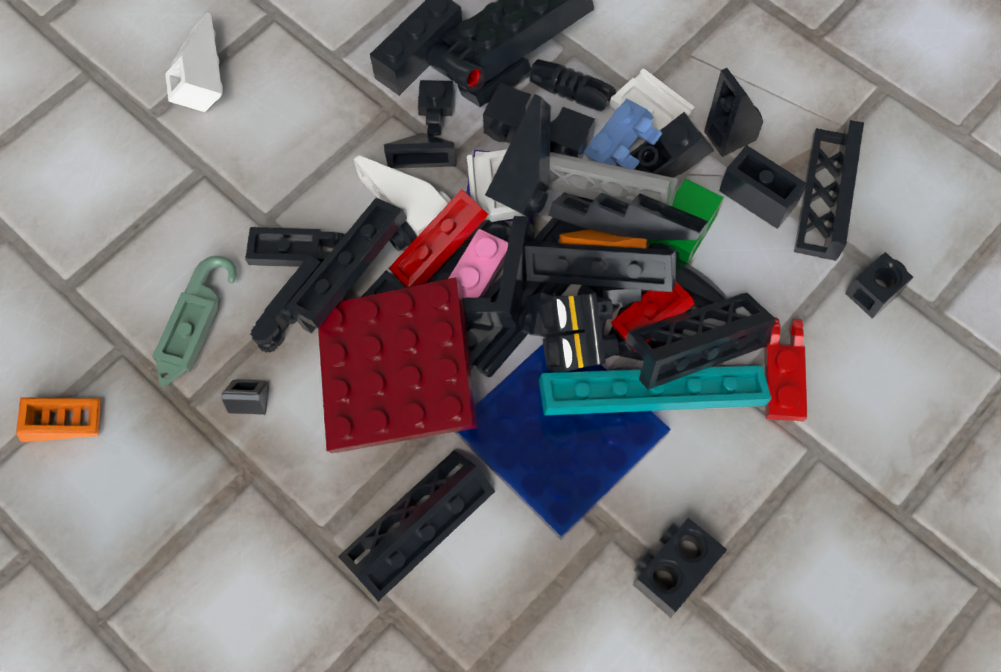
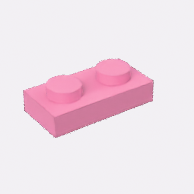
(480, 264)

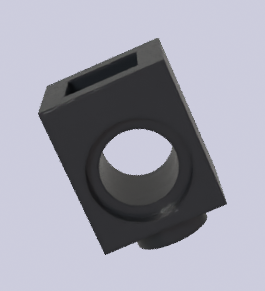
(869, 294)

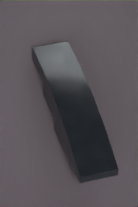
(640, 219)

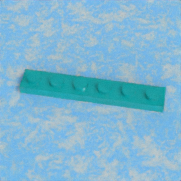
(623, 392)

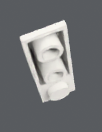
(194, 73)

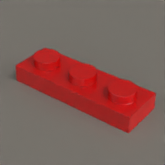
(438, 240)

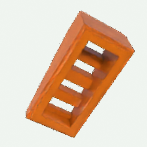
(30, 406)

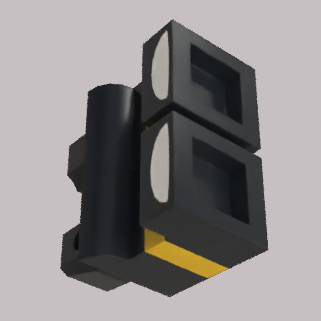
(582, 317)

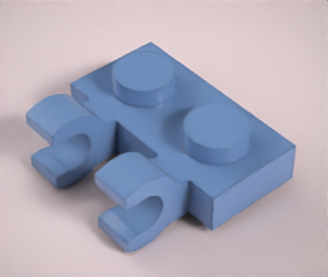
(619, 133)

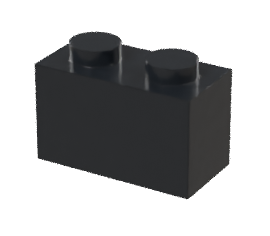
(762, 186)

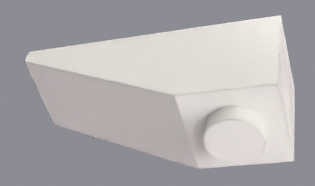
(416, 197)

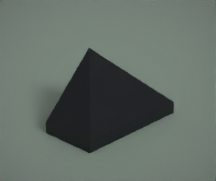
(420, 152)

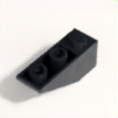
(675, 150)

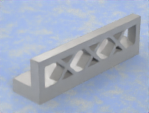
(591, 178)

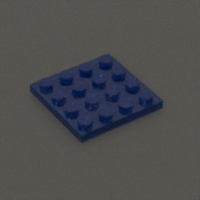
(557, 461)

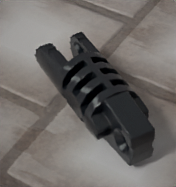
(571, 84)

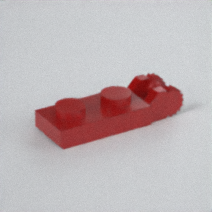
(786, 374)

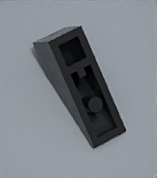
(732, 116)
(524, 170)

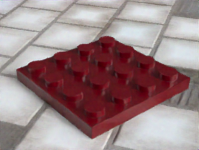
(396, 367)

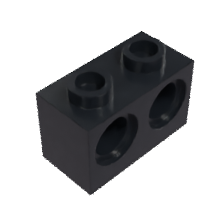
(684, 571)

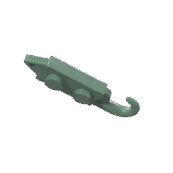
(189, 322)

